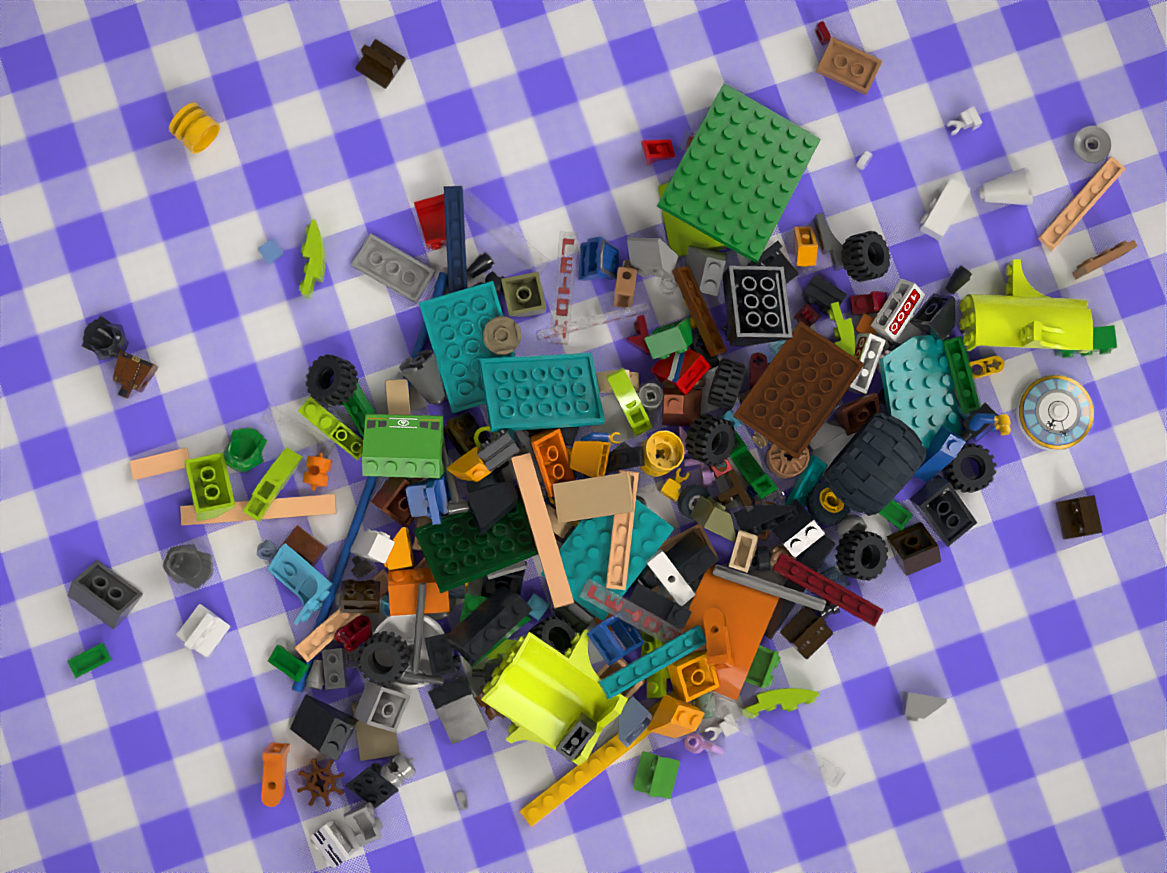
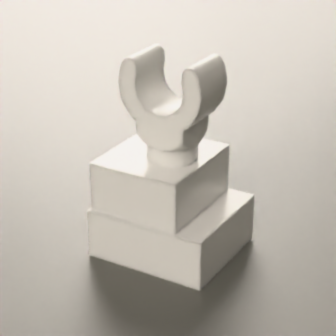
(966, 119)
(724, 727)

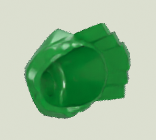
(244, 450)

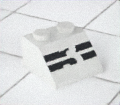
(332, 844)

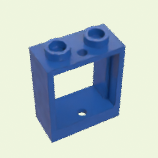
(608, 645)

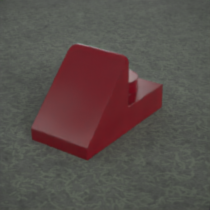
(867, 303)
(638, 341)

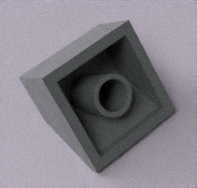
(706, 268)

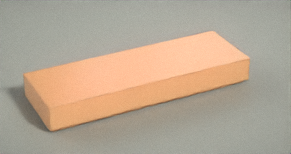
(159, 464)

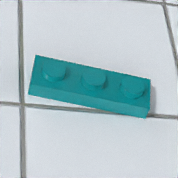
(807, 480)

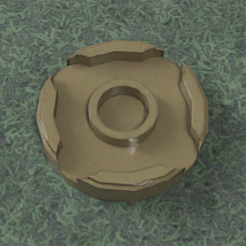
(502, 335)

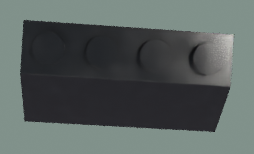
(488, 624)

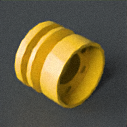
(194, 128)
(670, 453)

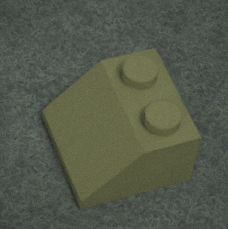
(524, 295)
(714, 517)

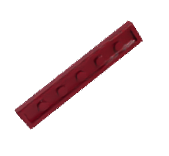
(827, 589)

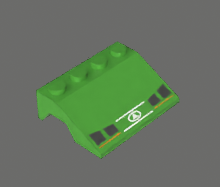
(403, 446)

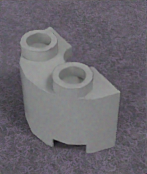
(364, 824)

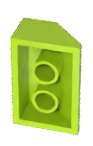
(209, 486)

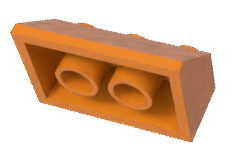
(552, 458)
(404, 592)

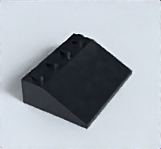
(756, 305)

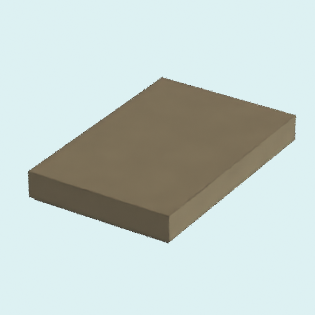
(374, 741)

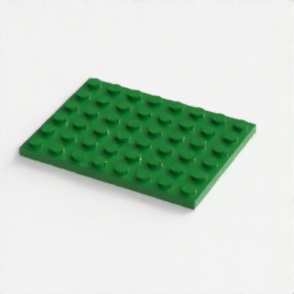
(739, 173)

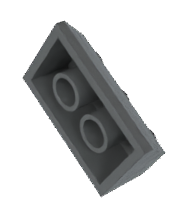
(104, 594)

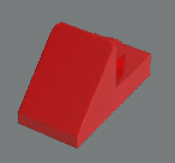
(657, 150)

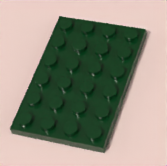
(461, 555)

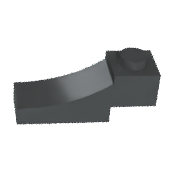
(828, 241)

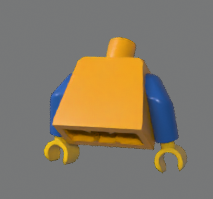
(591, 454)

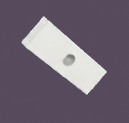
(676, 585)

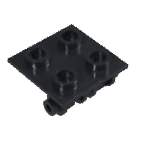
(372, 786)

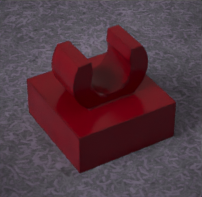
(807, 315)

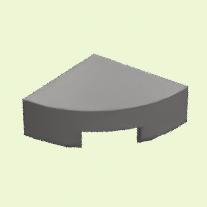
(462, 800)

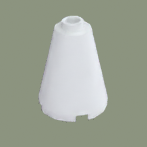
(1009, 189)

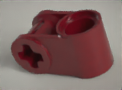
(757, 371)
(355, 633)

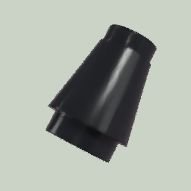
(480, 265)
(958, 279)

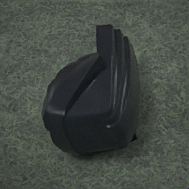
(104, 338)

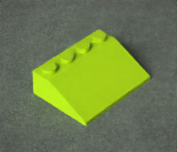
(682, 235)

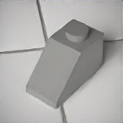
(825, 435)
(920, 705)

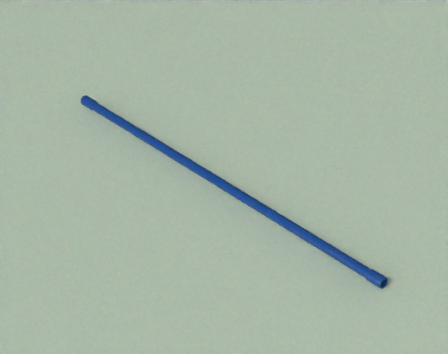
(439, 289)

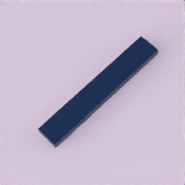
(455, 238)

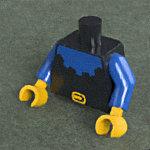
(984, 421)

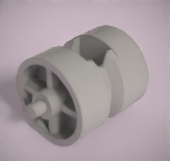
(398, 770)

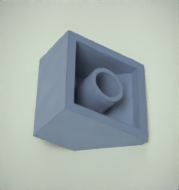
(632, 721)

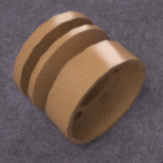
(780, 467)

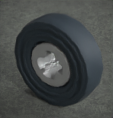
(687, 497)

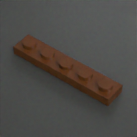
(699, 311)

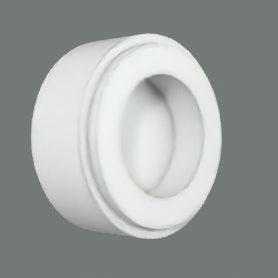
(864, 160)

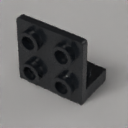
(775, 258)
(442, 655)

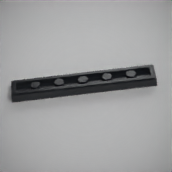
(813, 559)

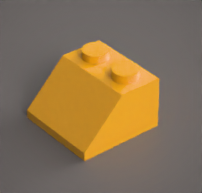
(401, 555)
(692, 676)
(675, 718)

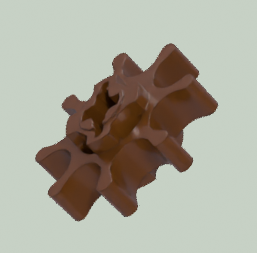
(322, 791)

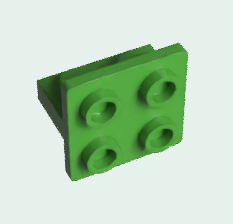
(656, 775)

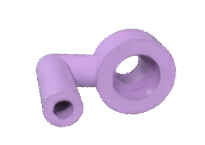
(707, 475)
(700, 744)

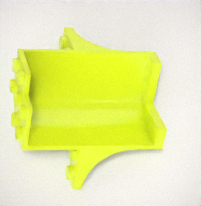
(1025, 318)
(549, 691)

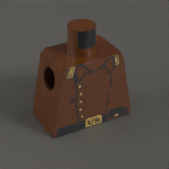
(132, 373)

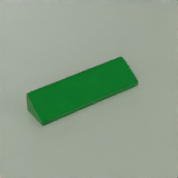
(962, 375)
(358, 407)

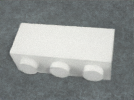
(944, 208)
(372, 545)

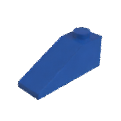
(940, 453)

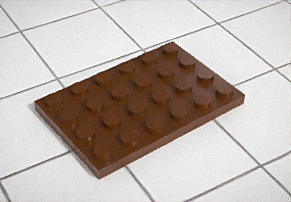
(798, 390)

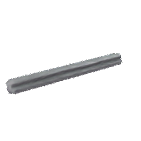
(769, 587)

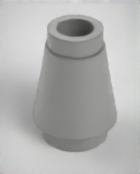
(316, 677)

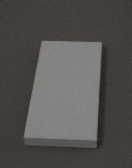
(393, 268)

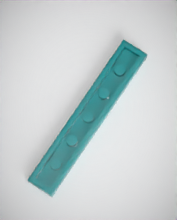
(652, 662)

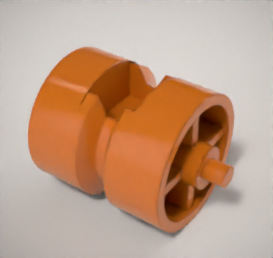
(317, 471)

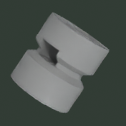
(650, 396)

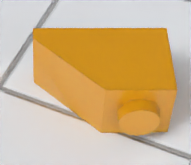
(805, 246)
(469, 467)

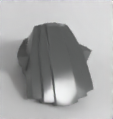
(188, 565)

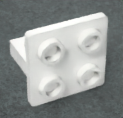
(203, 631)

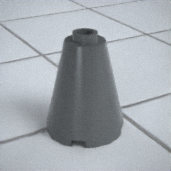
(424, 376)

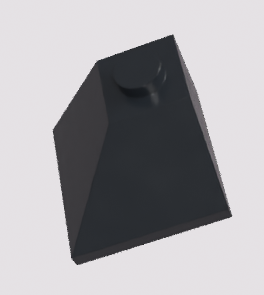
(936, 316)

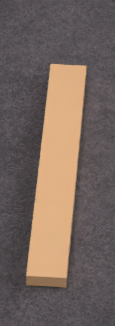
(279, 509)
(542, 530)

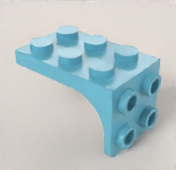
(300, 579)

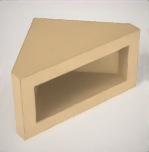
(743, 551)

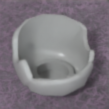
(850, 523)

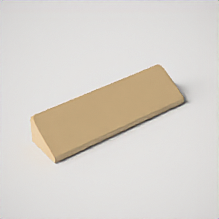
(397, 397)

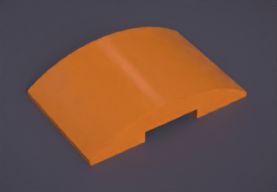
(747, 618)

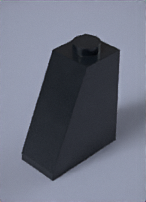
(492, 504)

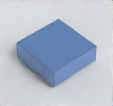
(270, 251)

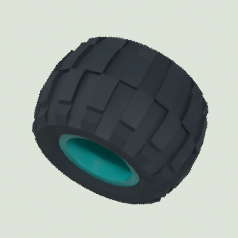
(875, 464)

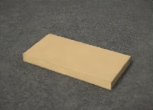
(593, 497)

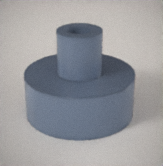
(266, 550)

